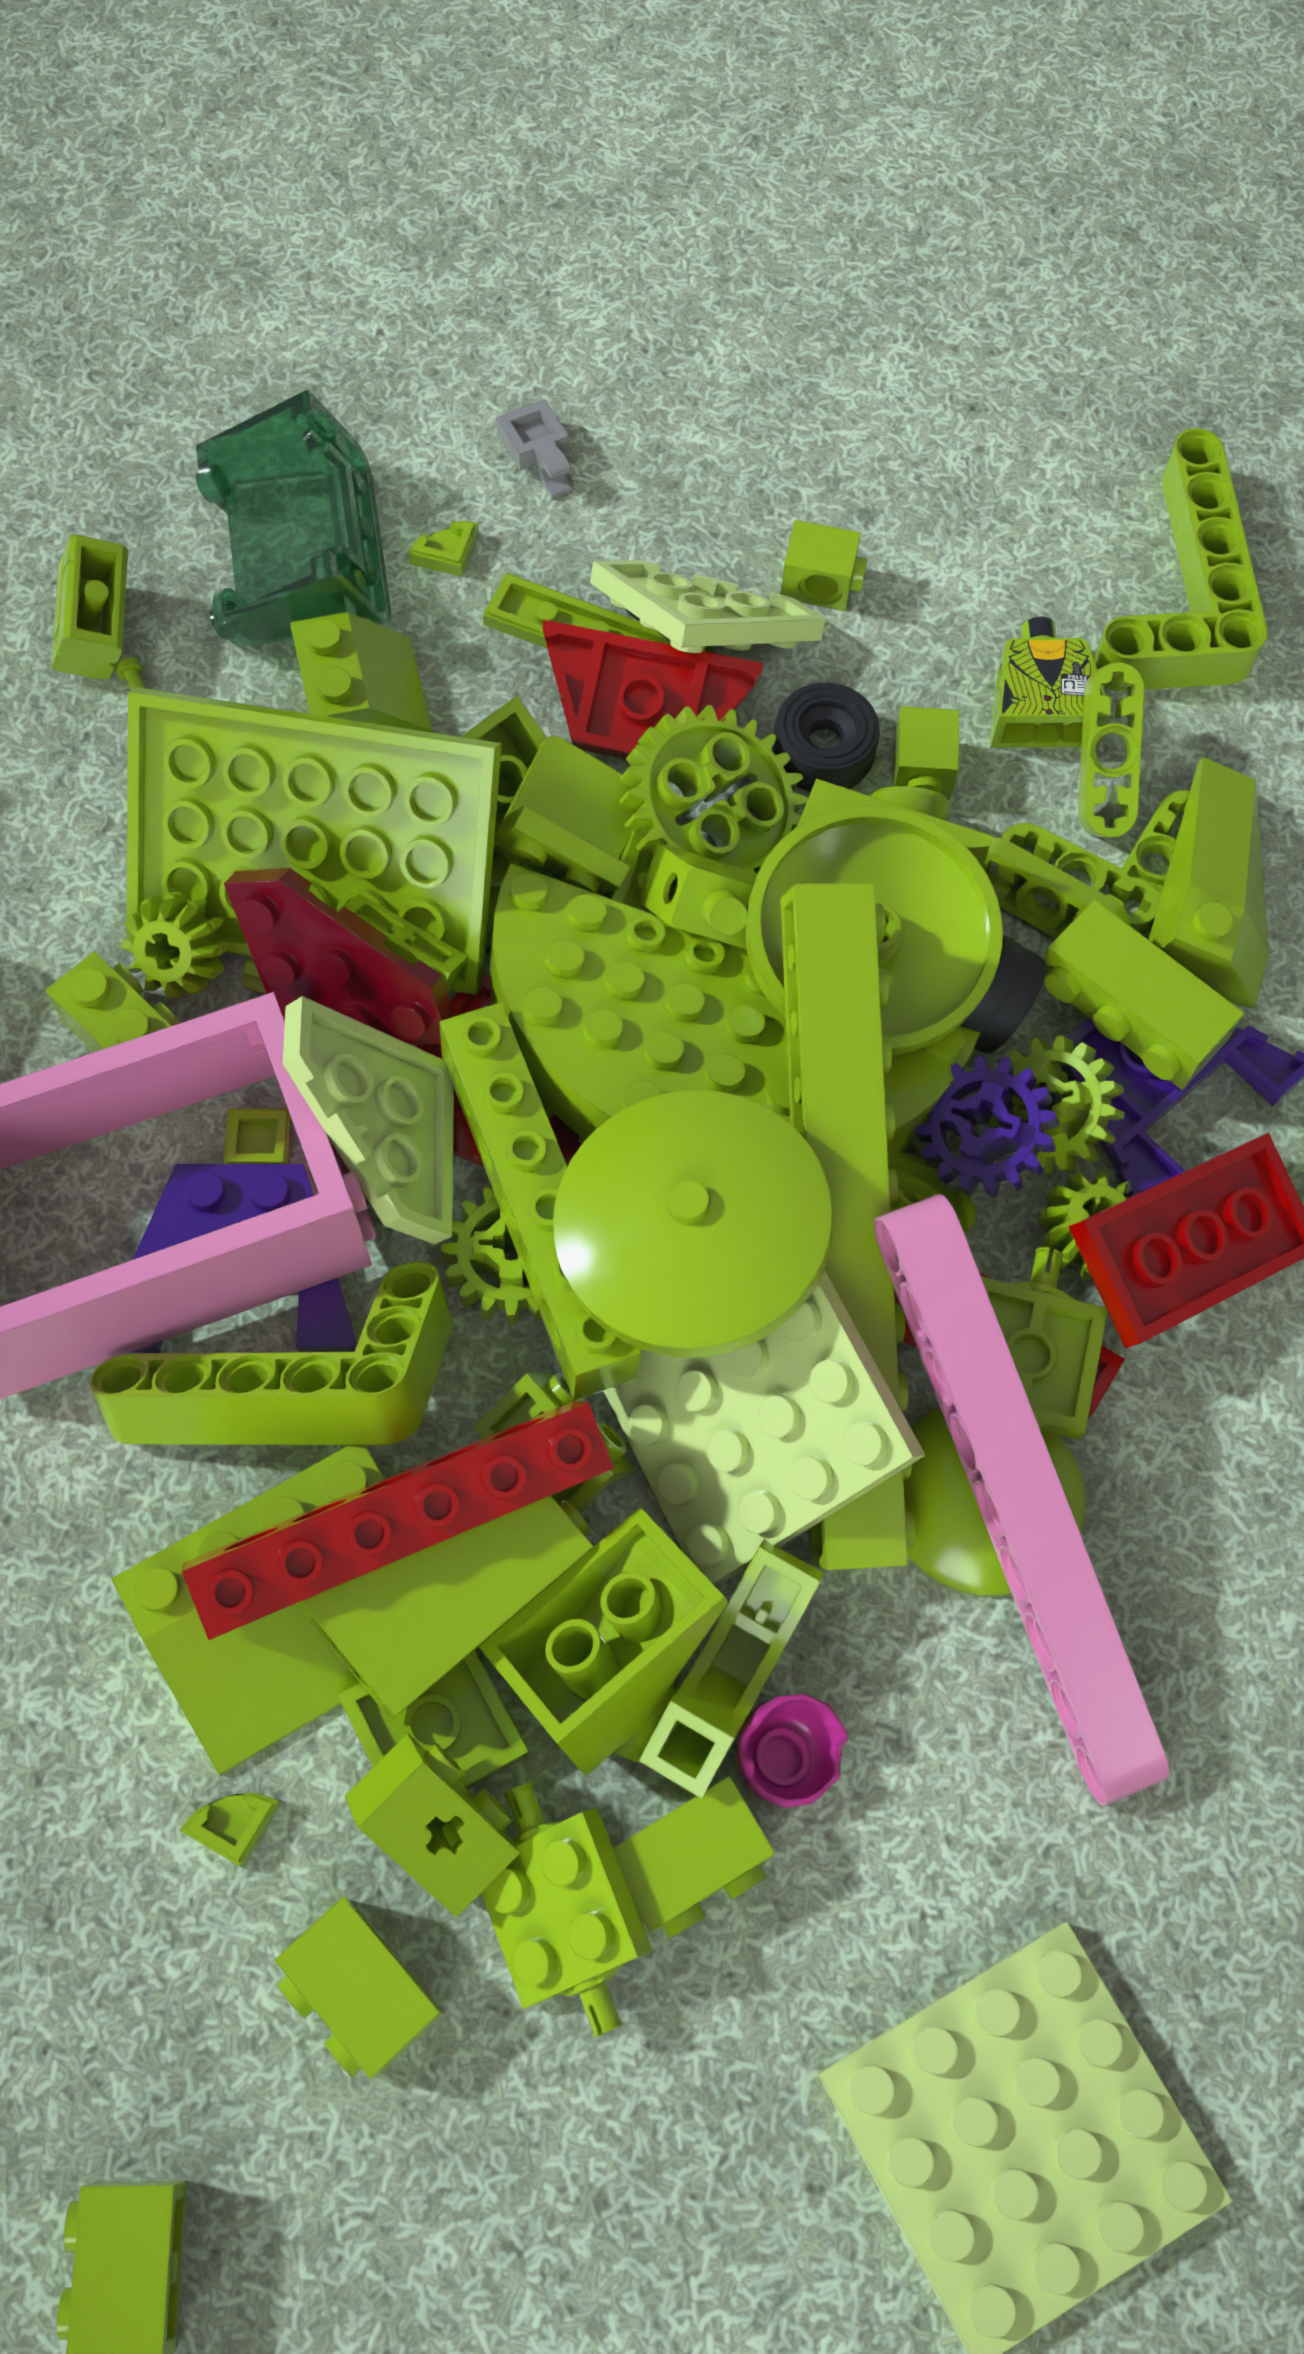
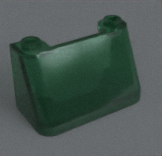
(296, 522)

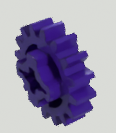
(1013, 1135)

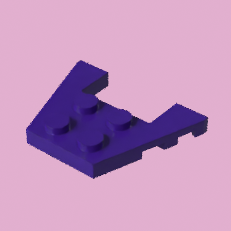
(1149, 1098)
(220, 1195)

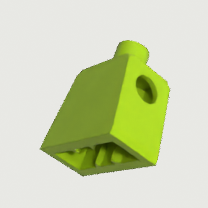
(708, 896)

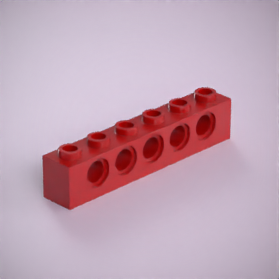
(395, 1518)

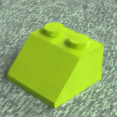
(359, 672)

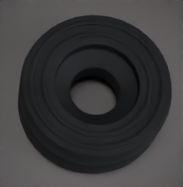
(830, 708)
(1008, 997)

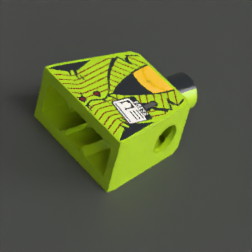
(1041, 689)

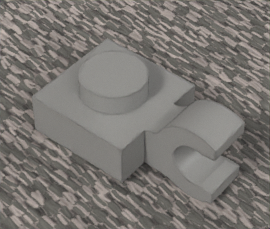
(538, 439)

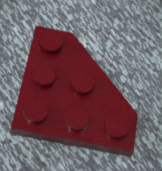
(333, 958)

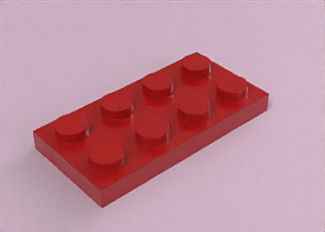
(1193, 1239)

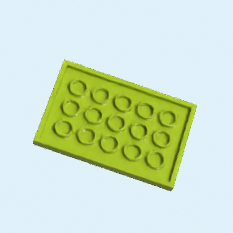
(328, 796)

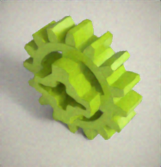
(1079, 1100)
(487, 1254)

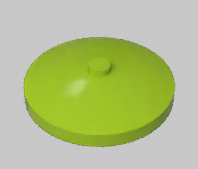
(937, 906)
(693, 1223)

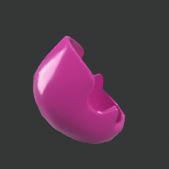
(774, 1740)

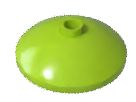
(949, 1527)

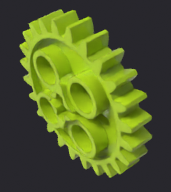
(684, 754)

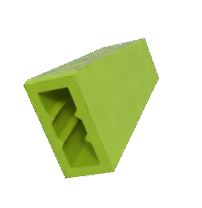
(435, 1607)

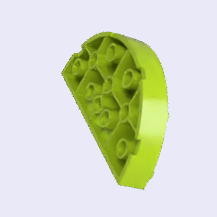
(637, 1009)

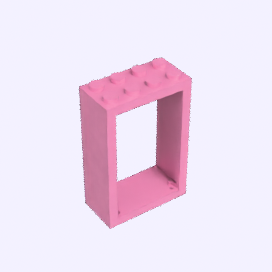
(200, 1277)

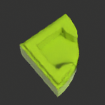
(446, 549)
(232, 1824)

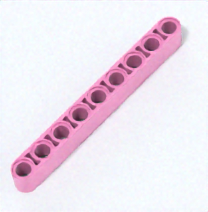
(1021, 1500)

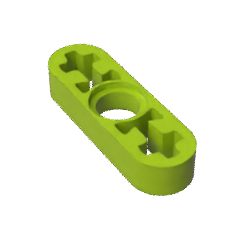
(1100, 706)
(1020, 902)

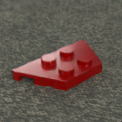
(625, 684)

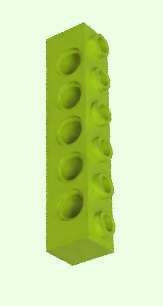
(525, 1177)

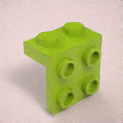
(570, 818)

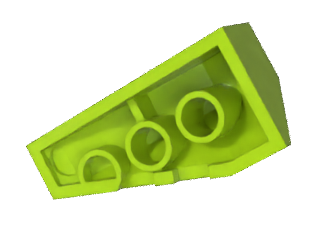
(1214, 887)

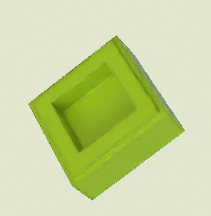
(258, 1136)

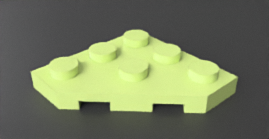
(705, 609)
(382, 1111)

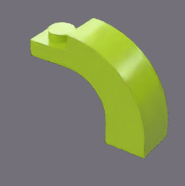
(731, 1669)

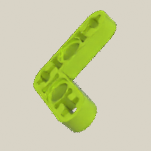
(1127, 882)

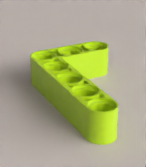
(1226, 617)
(291, 1396)

